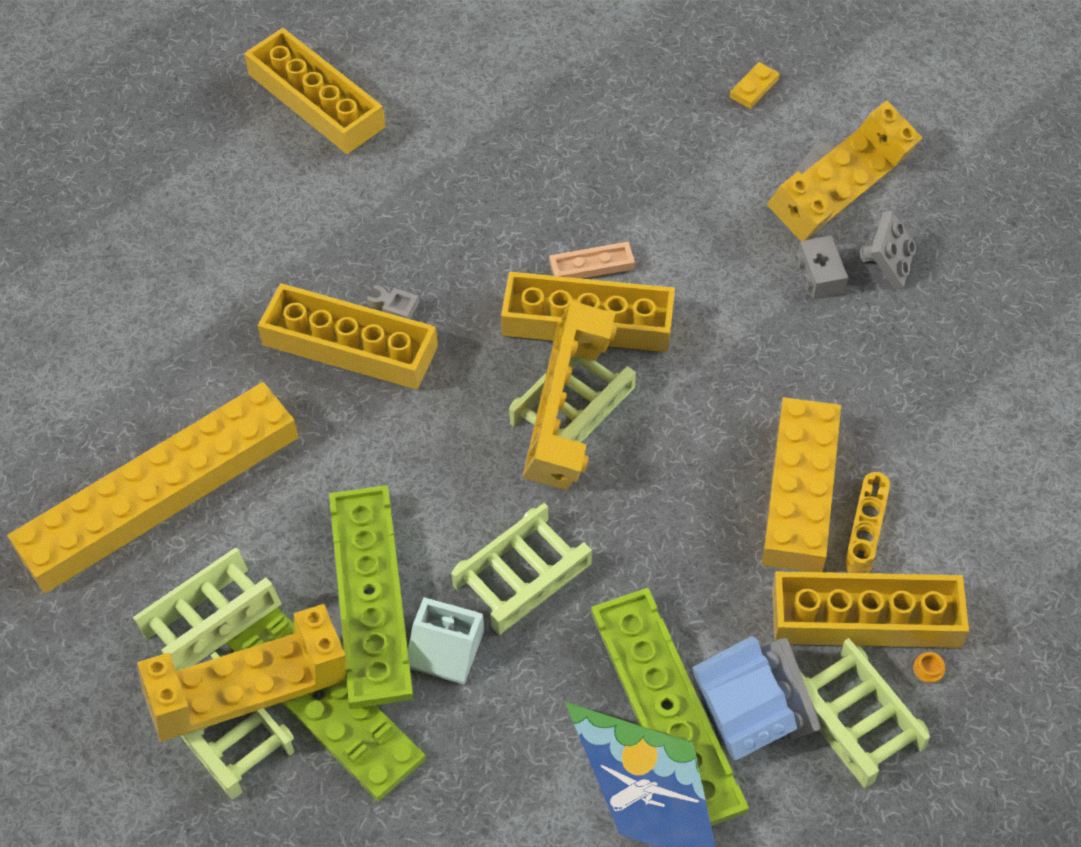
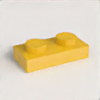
(754, 85)

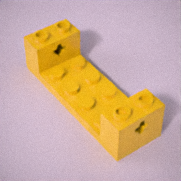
(844, 172)
(551, 458)
(244, 679)

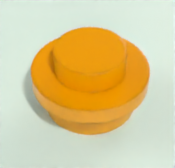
(929, 667)

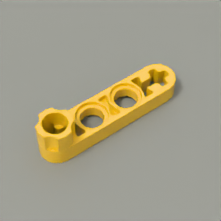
(867, 524)

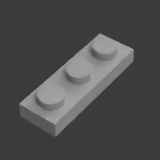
(792, 684)

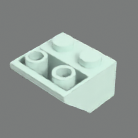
(444, 640)

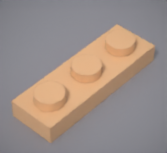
(593, 261)

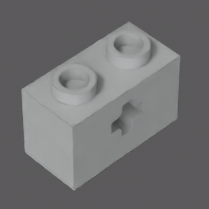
(821, 267)

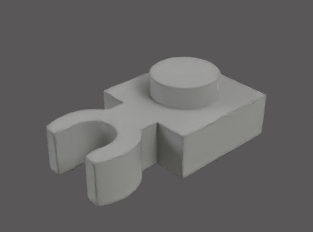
(396, 303)

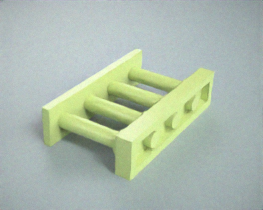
(583, 420)
(527, 595)
(219, 627)
(844, 739)
(210, 754)

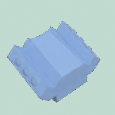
(743, 698)

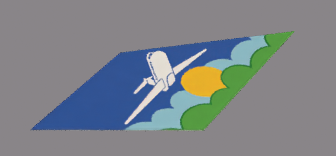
(646, 780)

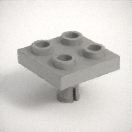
(891, 250)

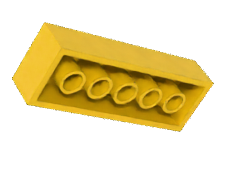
(315, 90)
(537, 302)
(348, 336)
(802, 486)
(870, 609)

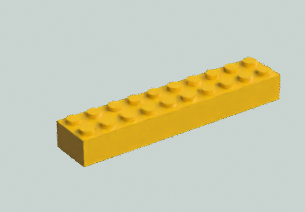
(153, 487)

